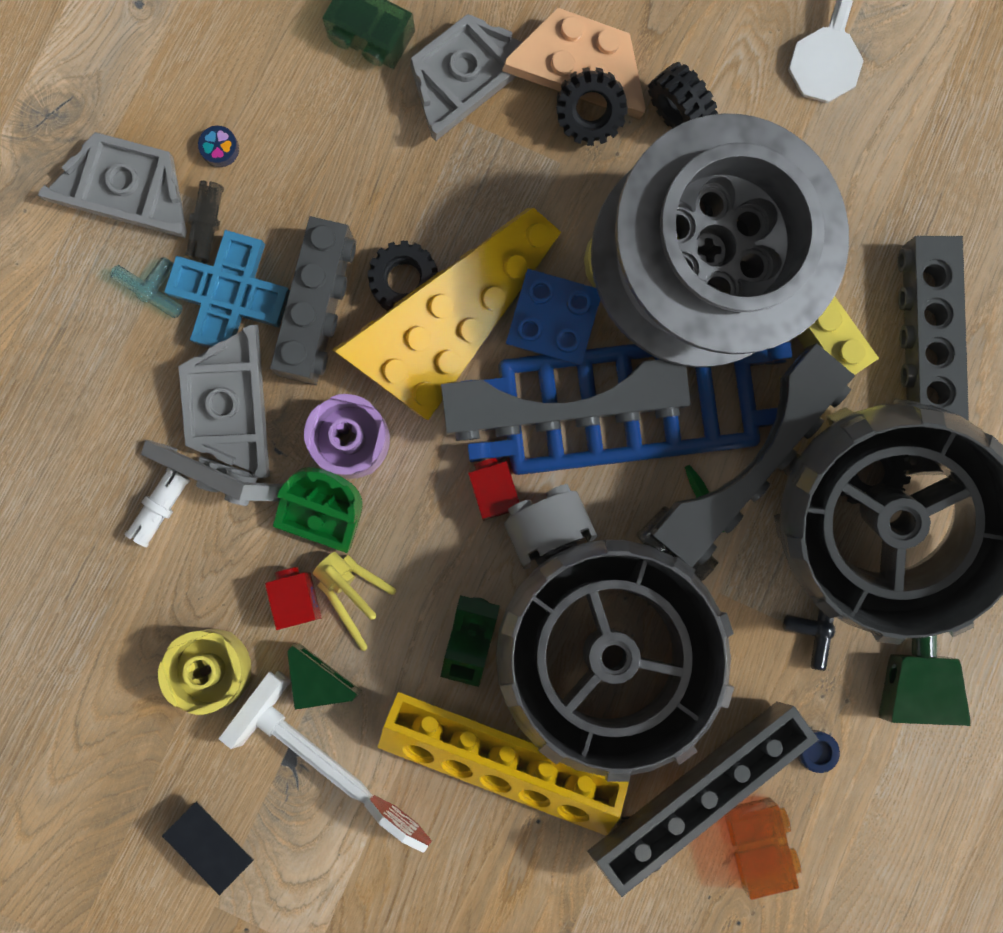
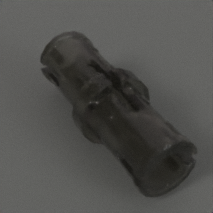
(204, 221)

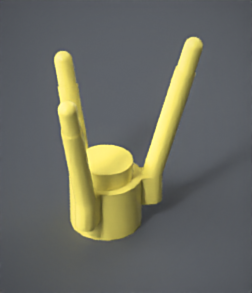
(336, 576)

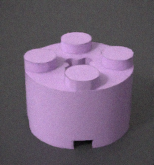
(336, 418)

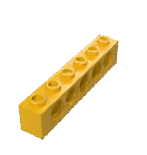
(500, 764)

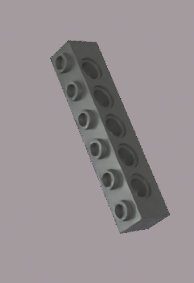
(945, 262)

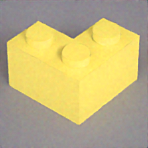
(840, 338)

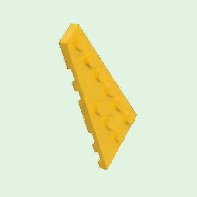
(447, 318)

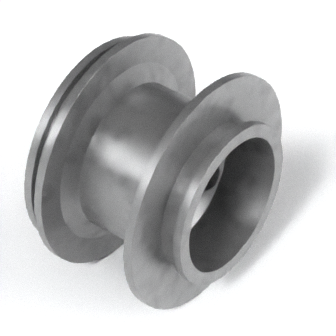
(745, 173)

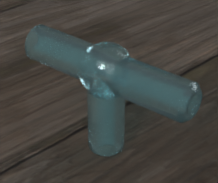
(148, 290)

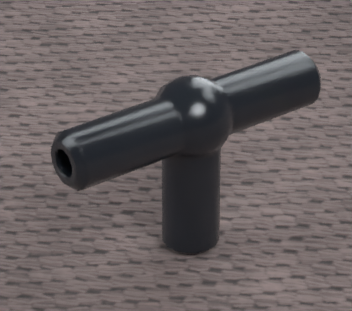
(822, 629)

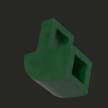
(469, 640)

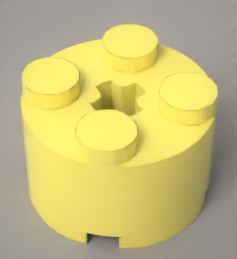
(181, 676)

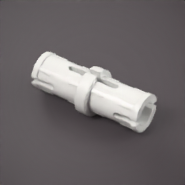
(157, 507)

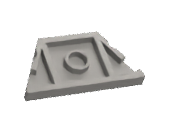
(461, 71)
(122, 184)
(226, 402)

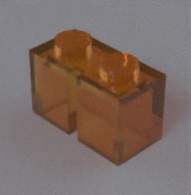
(763, 853)

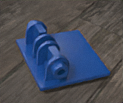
(553, 317)

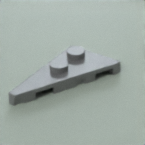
(214, 476)

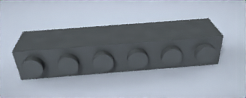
(702, 796)

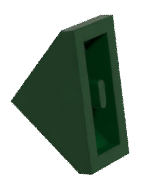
(315, 681)

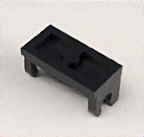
(207, 848)

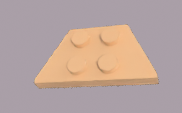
(574, 42)

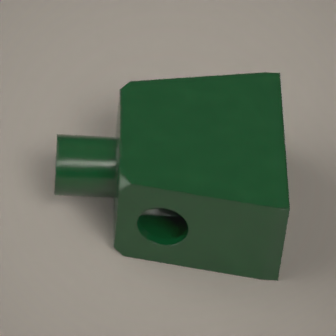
(924, 688)

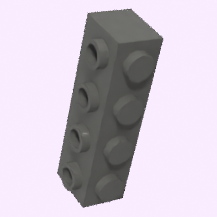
(313, 301)

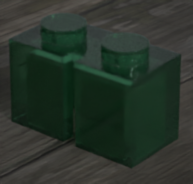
(372, 26)

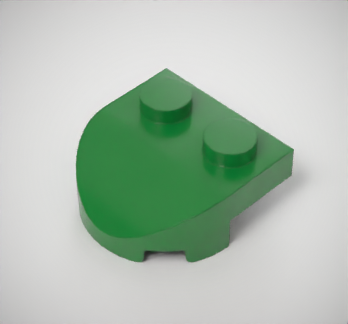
(319, 508)

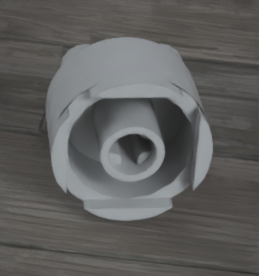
(548, 525)

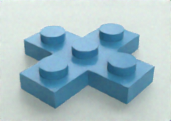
(227, 290)

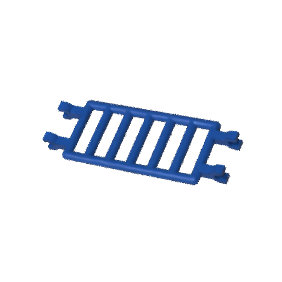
(635, 450)

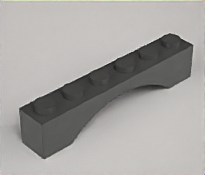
(805, 394)
(481, 407)

